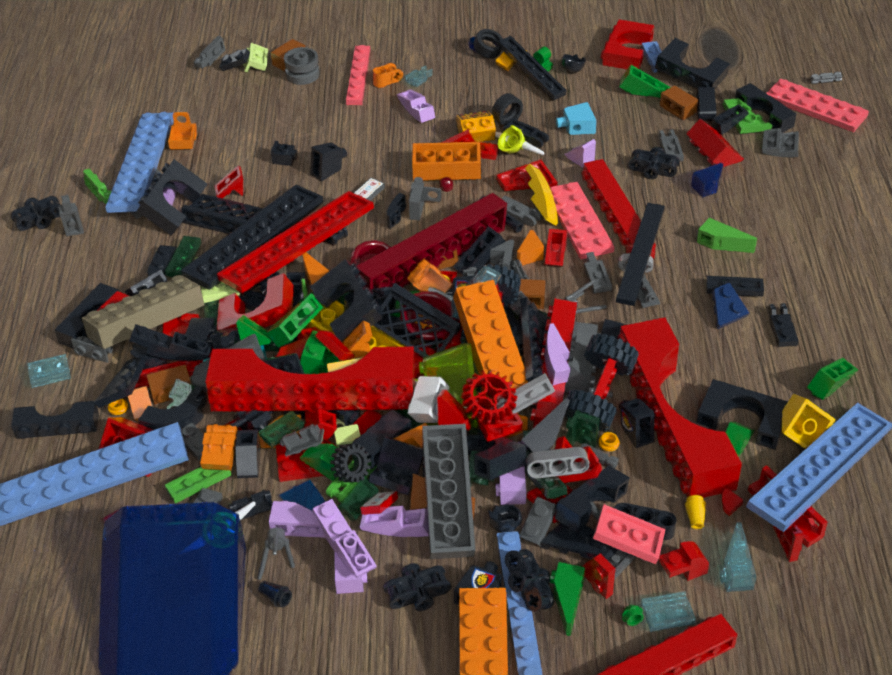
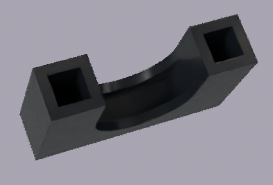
(671, 63)
(156, 207)
(342, 280)
(725, 396)
(494, 456)

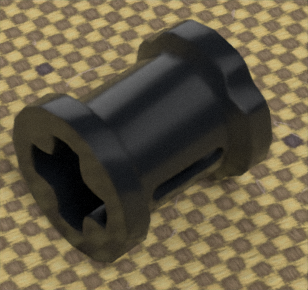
(340, 234)

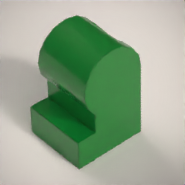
(543, 56)

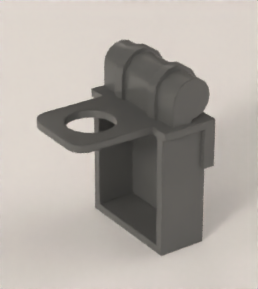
(418, 196)

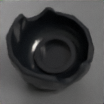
(572, 63)
(505, 518)

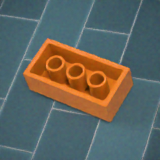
(449, 160)
(483, 631)

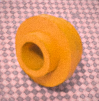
(118, 407)
(609, 441)

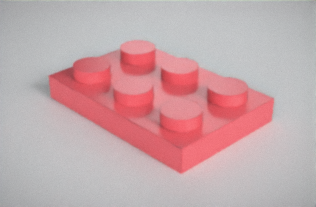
(629, 534)

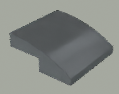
(780, 144)

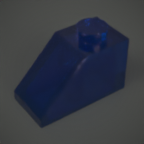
(707, 180)

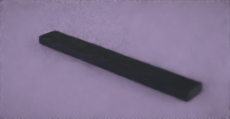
(640, 254)

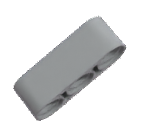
(567, 467)

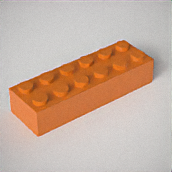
(489, 332)

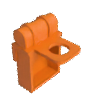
(182, 134)
(428, 275)
(219, 447)

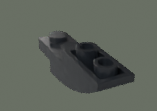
(178, 347)

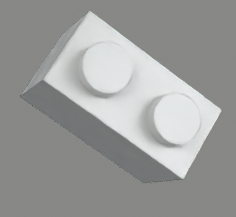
(424, 401)

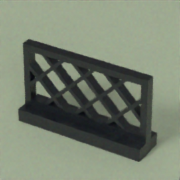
(212, 217)
(427, 312)

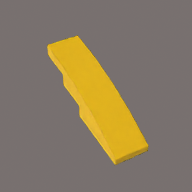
(543, 196)

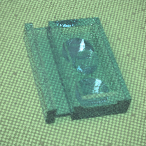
(48, 370)
(668, 611)

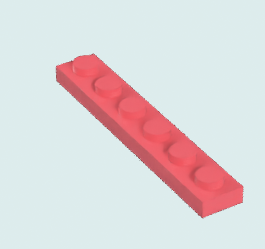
(358, 75)

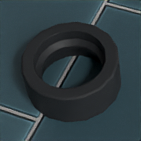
(484, 50)
(502, 103)

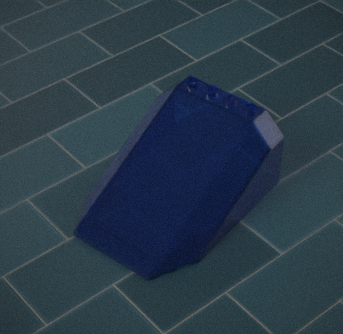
(171, 590)

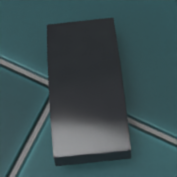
(394, 210)

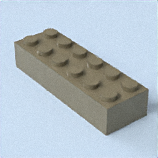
(145, 309)

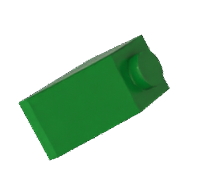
(319, 459)

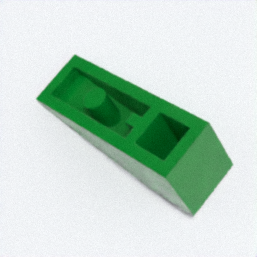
(641, 83)
(294, 321)
(313, 355)
(831, 378)
(567, 589)

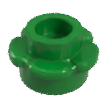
(632, 615)

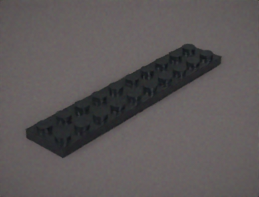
(252, 234)

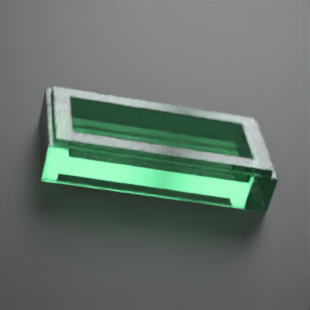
(283, 426)

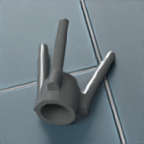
(577, 294)
(276, 542)

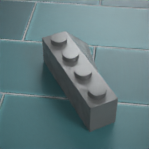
(580, 368)

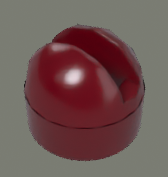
(446, 184)

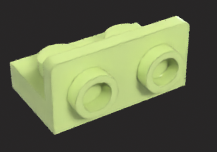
(257, 57)

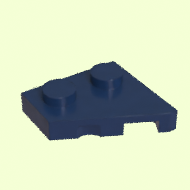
(728, 306)

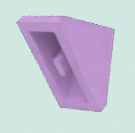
(582, 153)

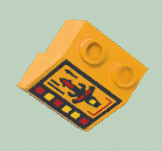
(479, 124)

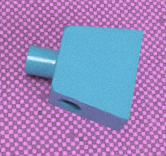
(578, 119)

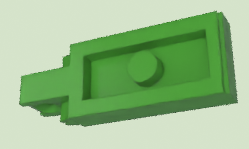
(96, 186)

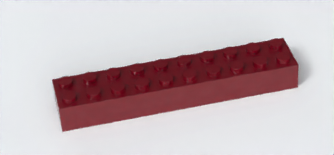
(451, 233)

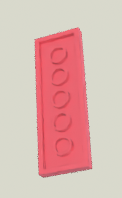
(818, 105)
(580, 221)

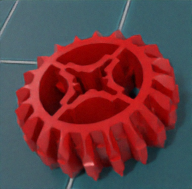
(502, 390)

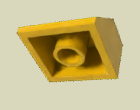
(804, 421)

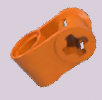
(386, 75)

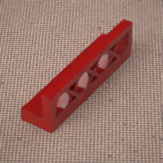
(805, 522)

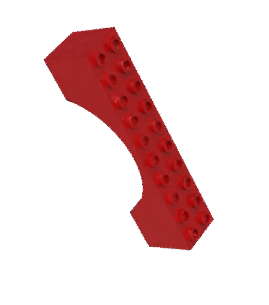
(376, 382)
(698, 456)

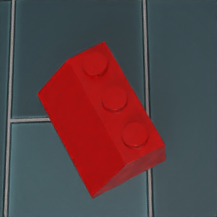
(713, 144)
(121, 429)

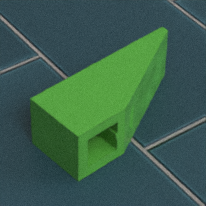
(724, 237)

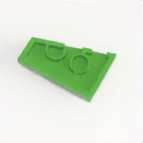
(751, 122)

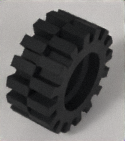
(360, 463)

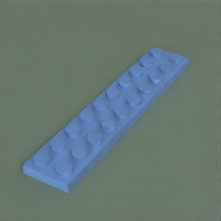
(140, 162)
(819, 467)
(91, 473)

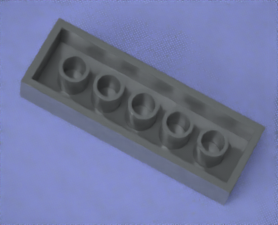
(448, 491)

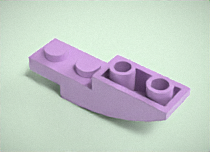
(343, 539)

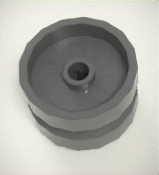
(301, 65)

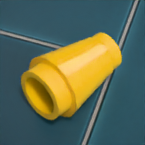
(695, 510)

